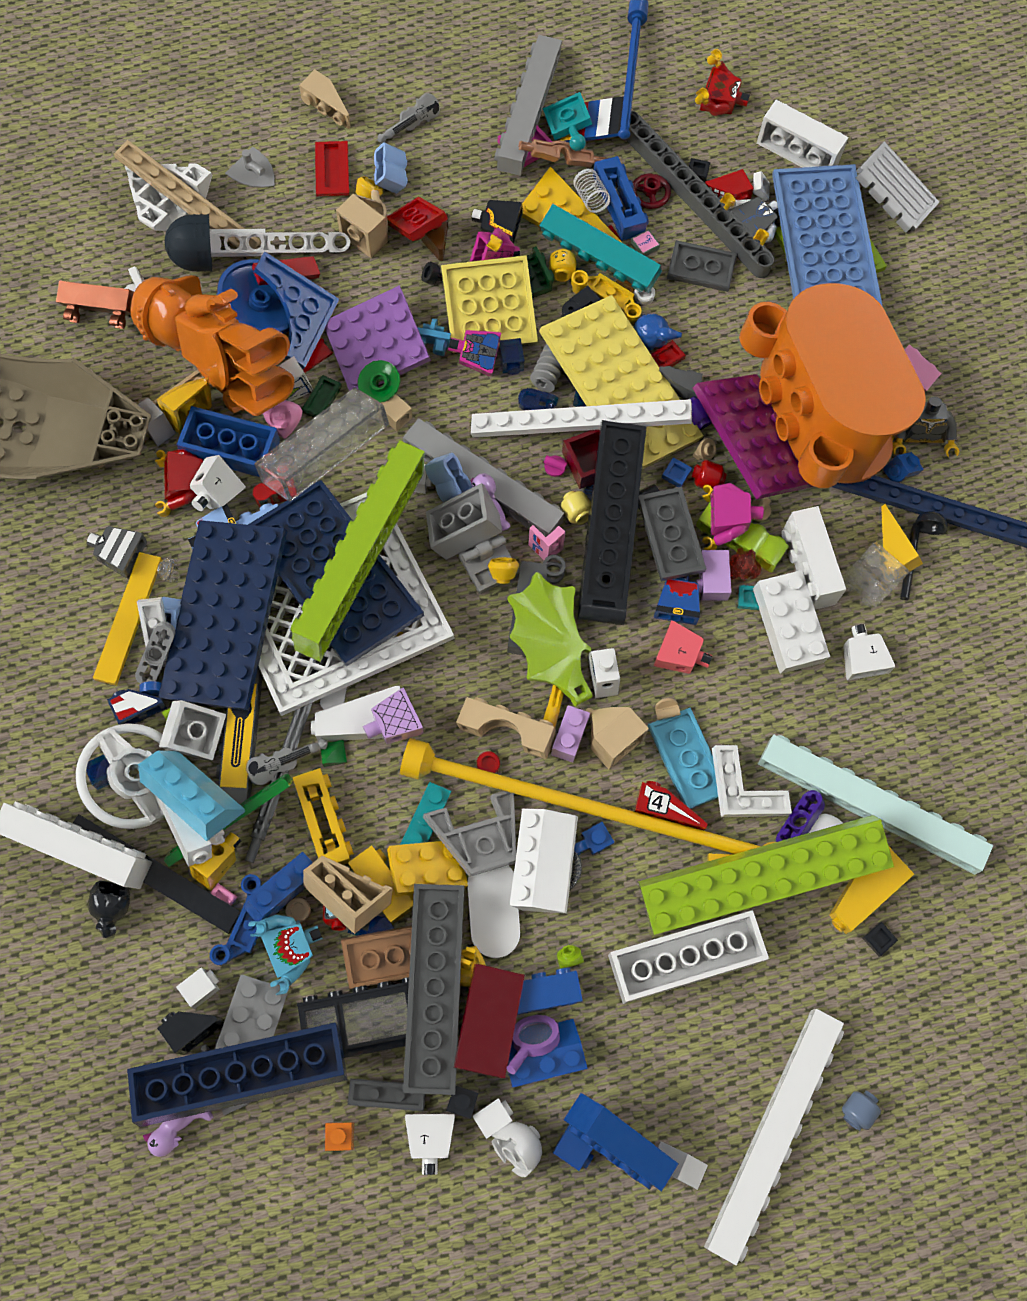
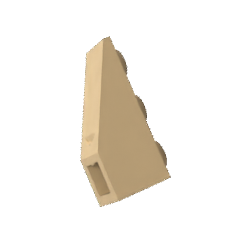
(321, 94)

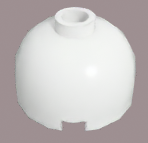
(520, 1146)

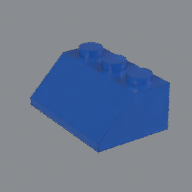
(562, 1060)

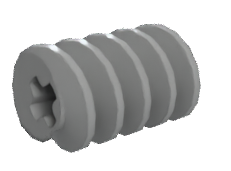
(546, 371)

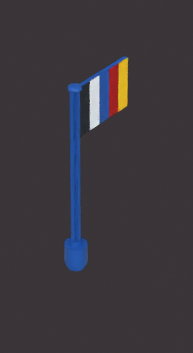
(613, 115)

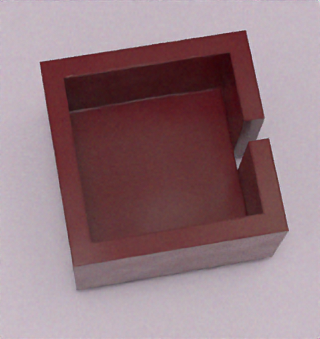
(581, 456)

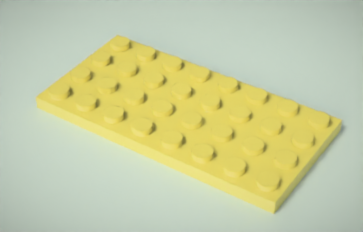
(615, 367)

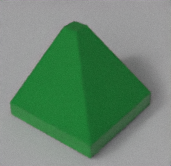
(334, 754)

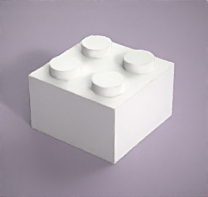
(192, 730)

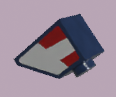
(133, 706)

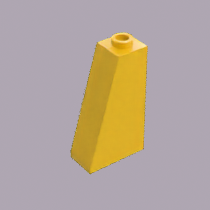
(867, 893)

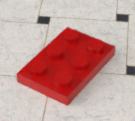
(416, 219)

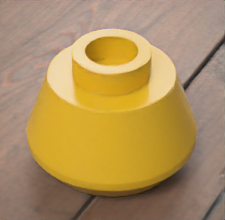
(365, 186)
(503, 569)

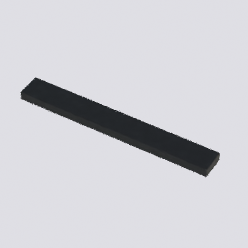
(177, 887)

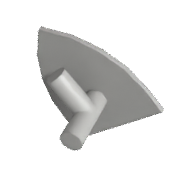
(252, 170)

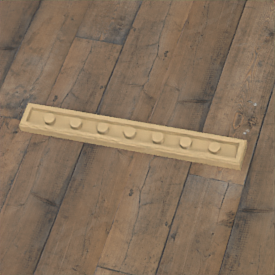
(178, 191)

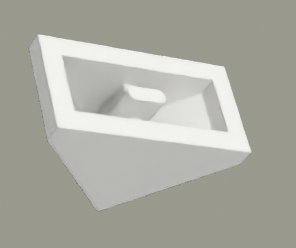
(689, 1168)

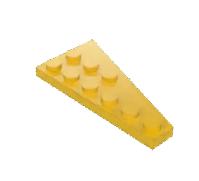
(554, 190)

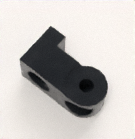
(579, 301)

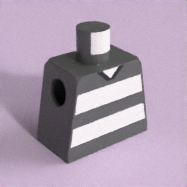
(117, 548)

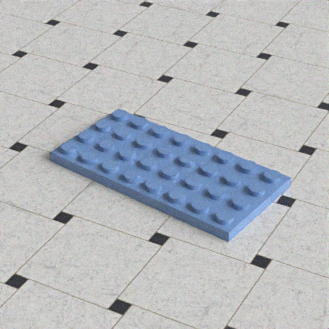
(825, 228)

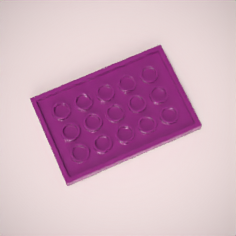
(751, 435)

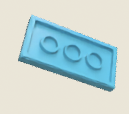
(686, 757)

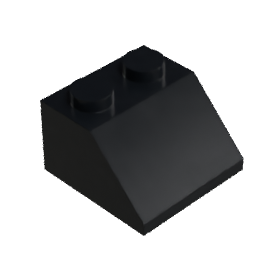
(187, 1030)

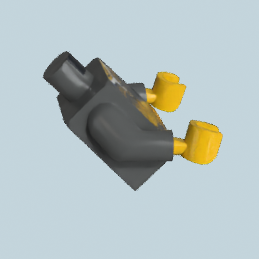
(932, 426)

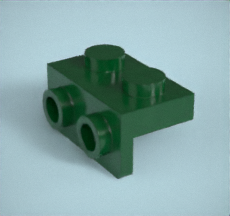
(540, 277)

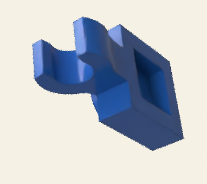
(594, 839)

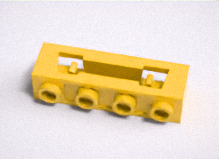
(311, 782)

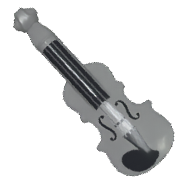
(426, 108)
(263, 768)

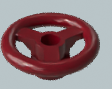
(651, 186)

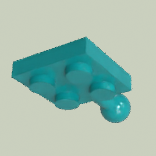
(567, 118)

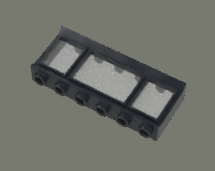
(366, 1018)

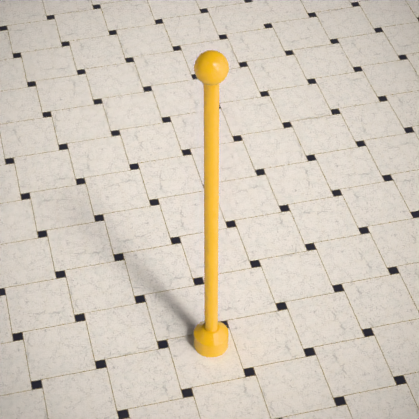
(421, 760)

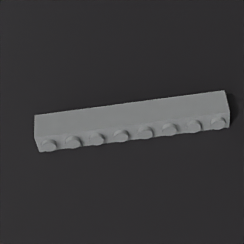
(528, 105)
(512, 495)

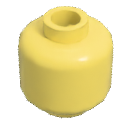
(576, 507)

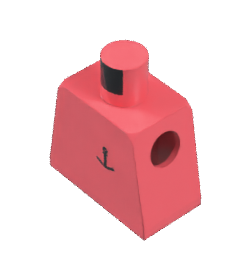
(681, 650)

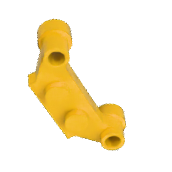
(606, 287)

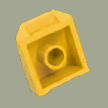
(178, 401)

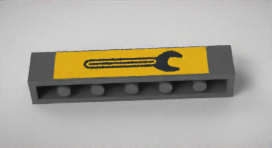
(239, 746)

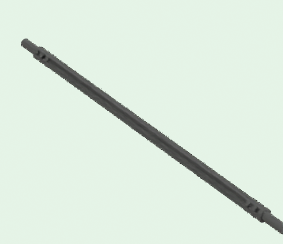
(267, 809)

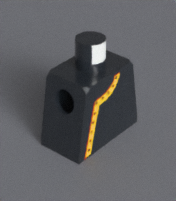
(500, 215)

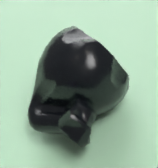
(108, 904)

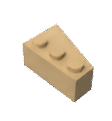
(345, 894)

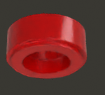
(488, 762)

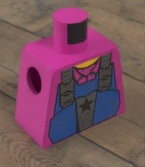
(477, 350)

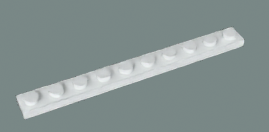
(580, 418)

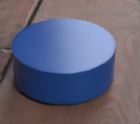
(151, 688)

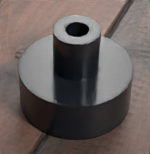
(431, 273)

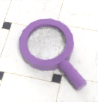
(533, 1037)

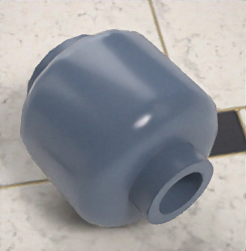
(861, 1110)

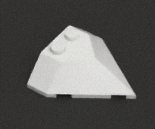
(155, 208)

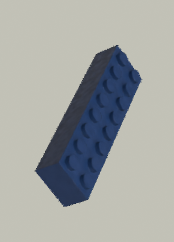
(236, 1075)

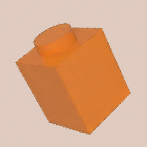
(339, 1136)

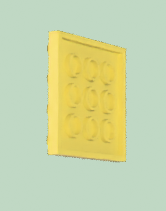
(490, 298)

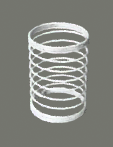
(597, 179)

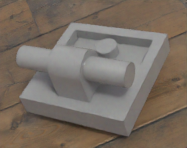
(477, 558)

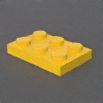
(423, 865)

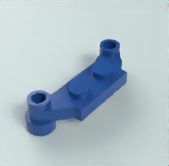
(240, 938)

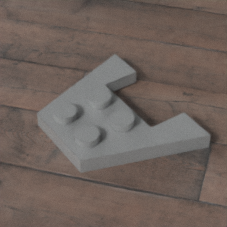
(481, 844)

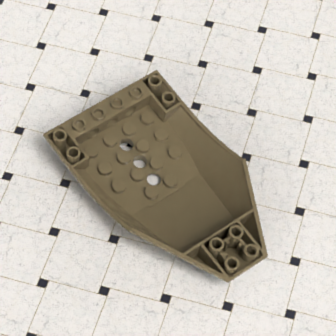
(69, 419)

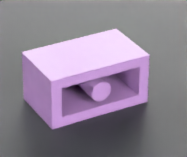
(716, 580)
(570, 733)

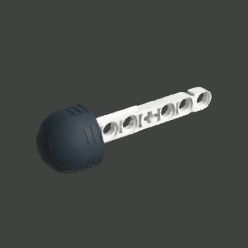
(193, 243)

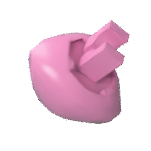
(284, 417)

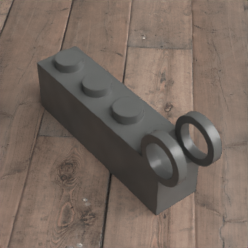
(526, 572)

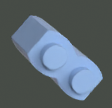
(390, 168)
(447, 476)

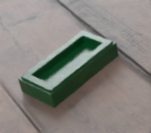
(321, 396)

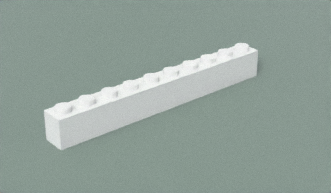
(773, 1137)

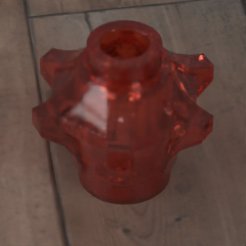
(744, 565)

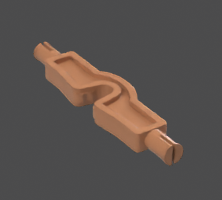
(551, 152)

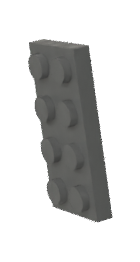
(671, 534)

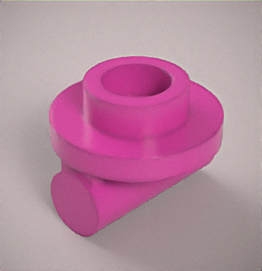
(555, 465)

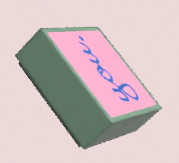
(645, 243)

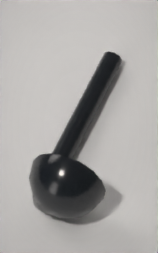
(928, 523)

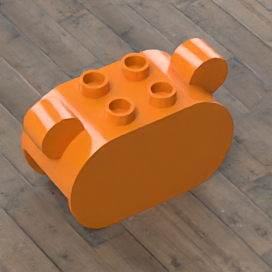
(834, 380)

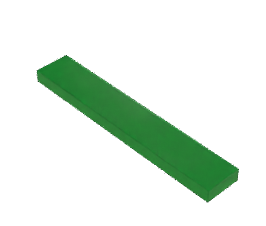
(249, 805)

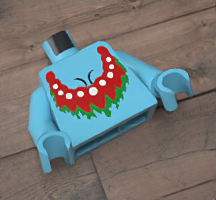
(286, 947)

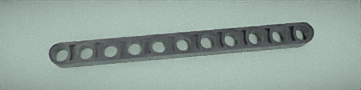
(699, 197)

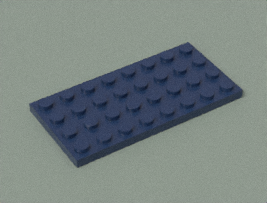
(313, 529)
(223, 615)

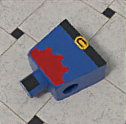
(679, 601)

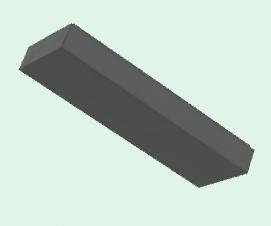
(383, 1095)

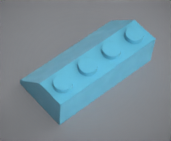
(188, 792)

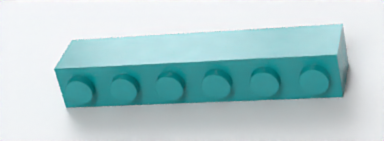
(600, 248)

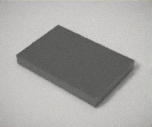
(702, 266)

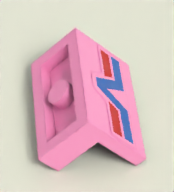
(547, 545)

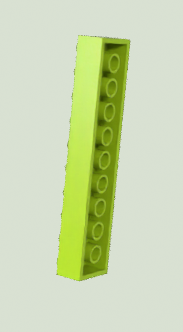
(358, 551)
(766, 874)

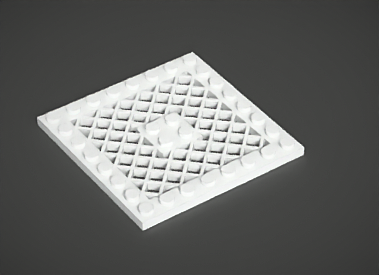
(330, 679)

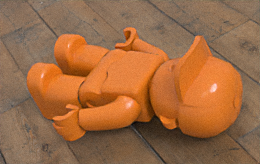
(214, 341)

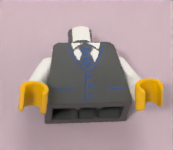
(755, 215)

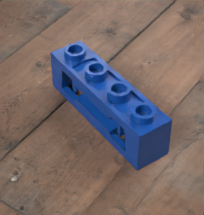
(633, 220)

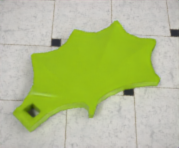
(550, 636)

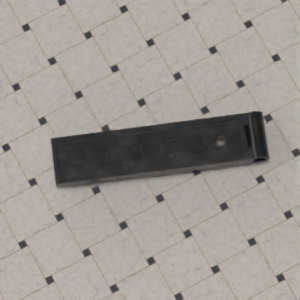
(612, 523)

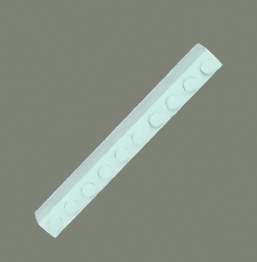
(867, 799)

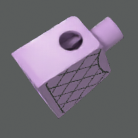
(394, 719)

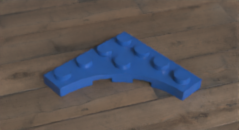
(305, 305)

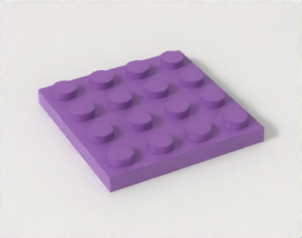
(375, 332)

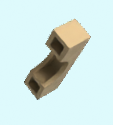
(480, 717)

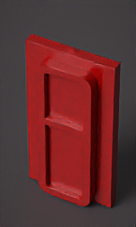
(332, 168)

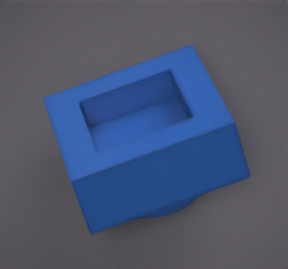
(676, 472)

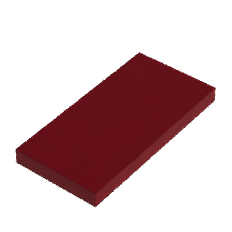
(489, 1021)

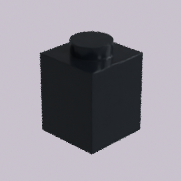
(462, 1102)

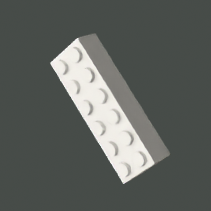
(74, 845)
(688, 956)

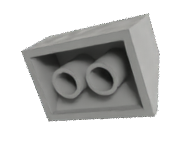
(463, 522)

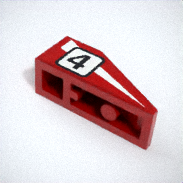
(662, 804)

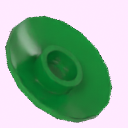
(375, 373)

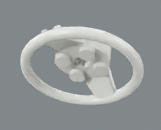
(121, 758)

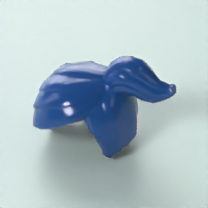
(654, 331)

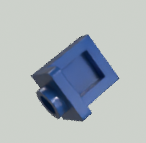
(902, 467)

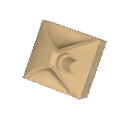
(364, 222)
(615, 733)

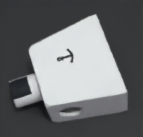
(214, 484)
(866, 655)
(429, 1138)

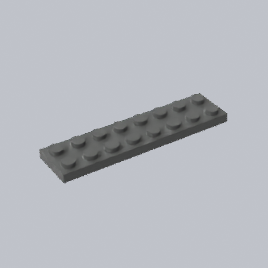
(434, 989)

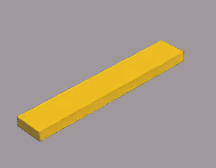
(126, 620)

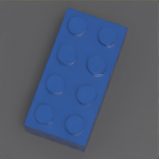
(232, 438)
(620, 1143)

